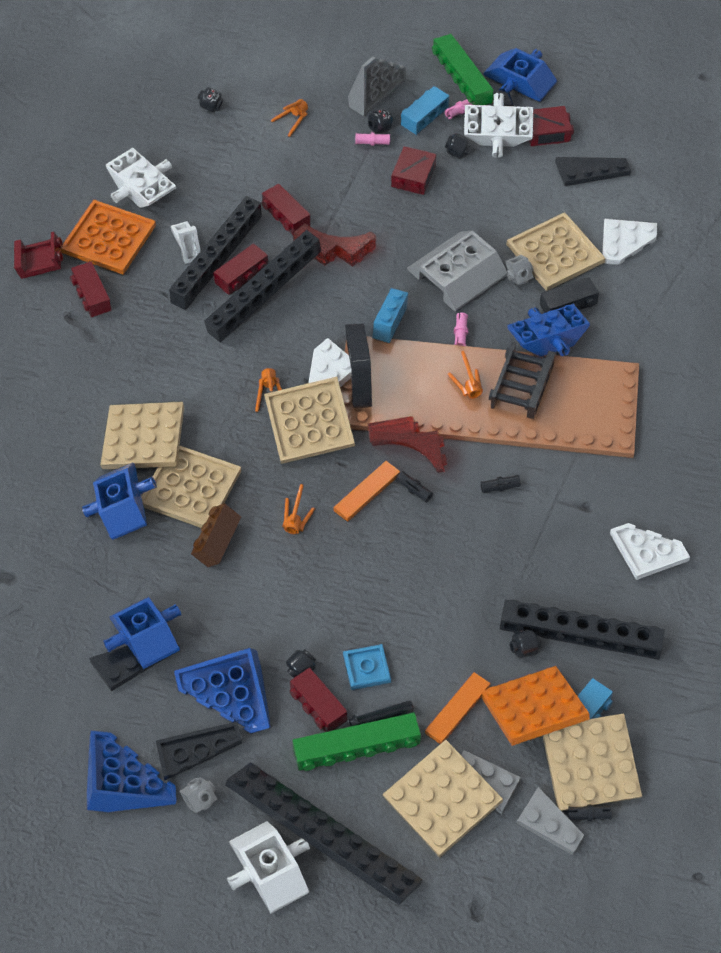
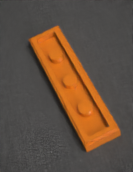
(366, 491)
(457, 708)

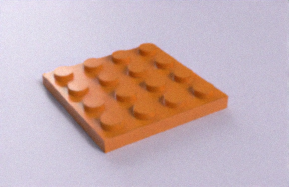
(108, 237)
(534, 705)

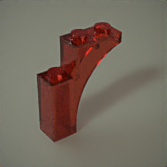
(346, 248)
(404, 432)

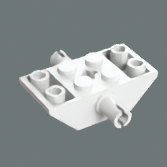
(498, 125)
(139, 178)
(278, 881)

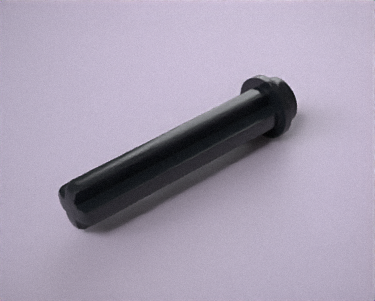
(385, 713)

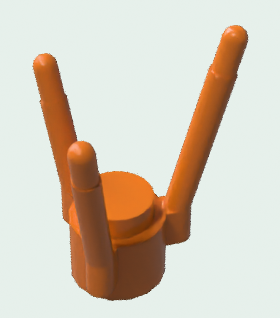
(298, 109)
(268, 380)
(472, 387)
(293, 524)

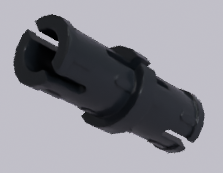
(405, 480)
(487, 486)
(589, 812)

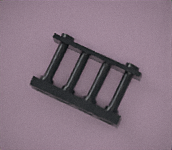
(536, 391)

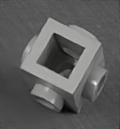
(519, 269)
(199, 794)

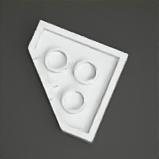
(625, 238)
(330, 362)
(647, 551)

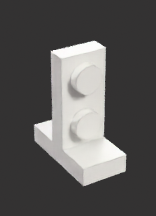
(187, 240)

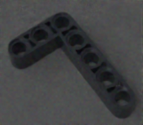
(360, 365)

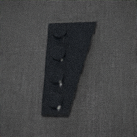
(587, 169)
(118, 666)
(196, 747)

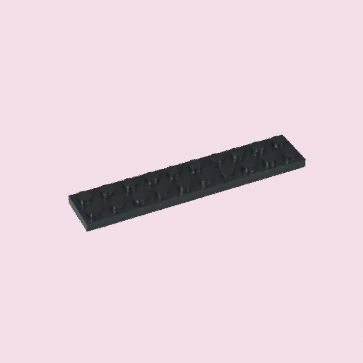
(324, 833)

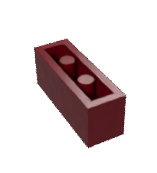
(285, 208)
(240, 269)
(90, 289)
(318, 701)

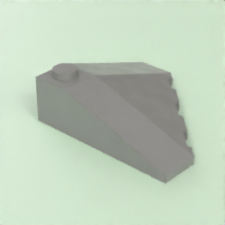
(374, 83)

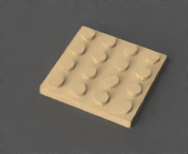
(556, 251)
(309, 420)
(142, 435)
(191, 487)
(592, 763)
(442, 798)

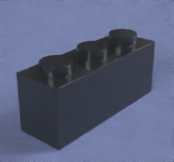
(580, 293)

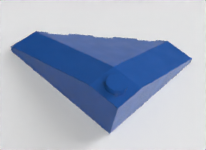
(230, 686)
(120, 781)

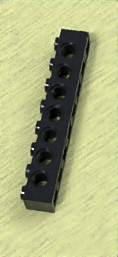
(215, 253)
(263, 286)
(590, 637)

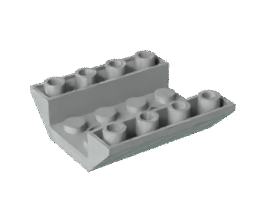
(467, 274)

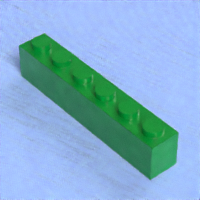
(462, 70)
(356, 742)

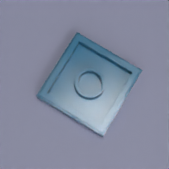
(366, 667)

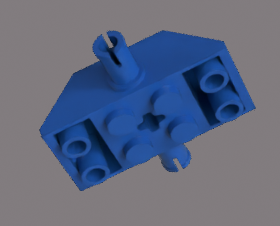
(522, 73)
(550, 331)
(120, 500)
(144, 632)

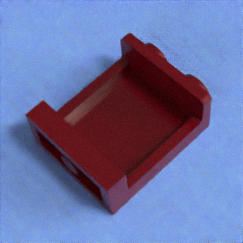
(38, 257)

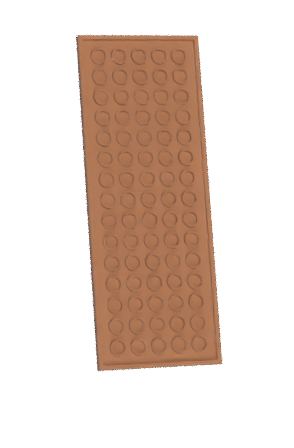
(583, 408)

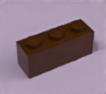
(215, 535)

